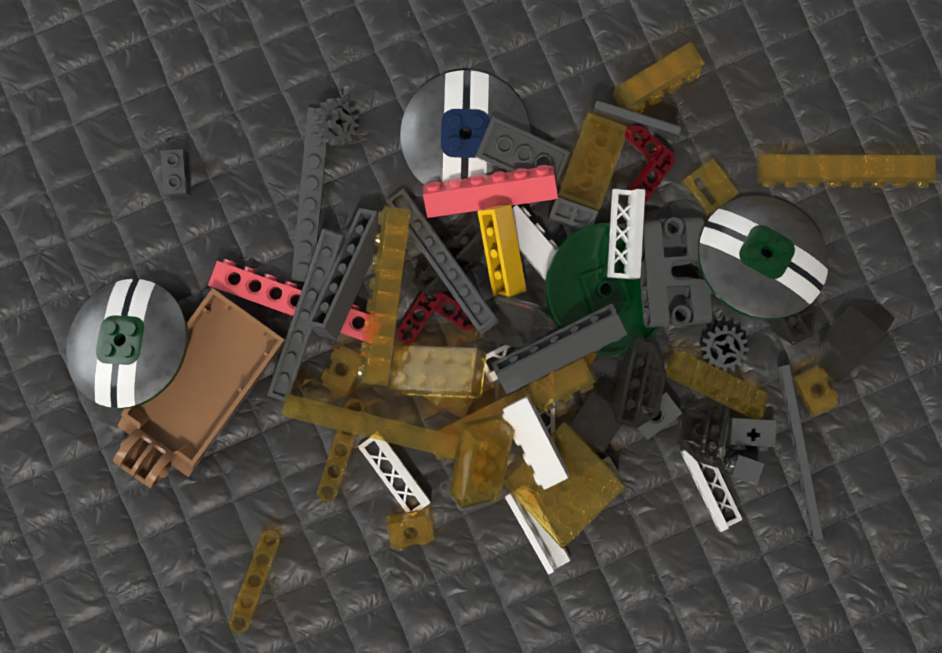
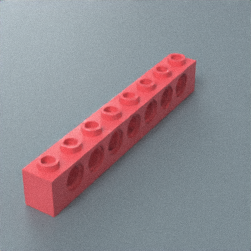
(221, 280)

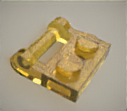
(715, 182)

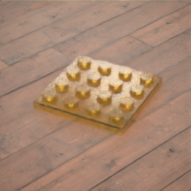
(574, 502)

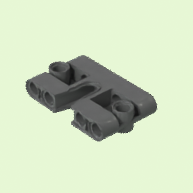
(660, 290)

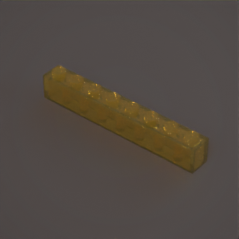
(846, 170)
(385, 297)
(544, 393)
(370, 426)

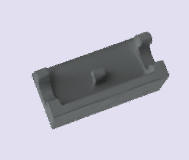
(572, 214)

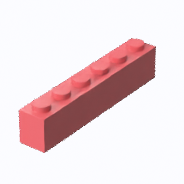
(490, 190)

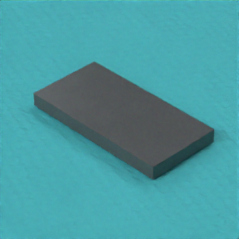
(626, 117)
(514, 148)

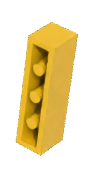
(502, 250)

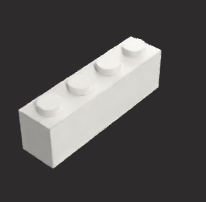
(532, 242)
(536, 442)

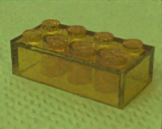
(659, 78)
(593, 162)
(438, 371)
(481, 461)

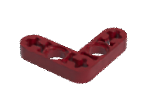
(654, 158)
(436, 306)

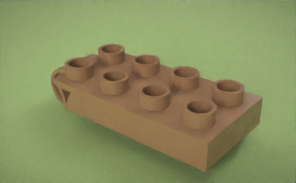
(221, 367)

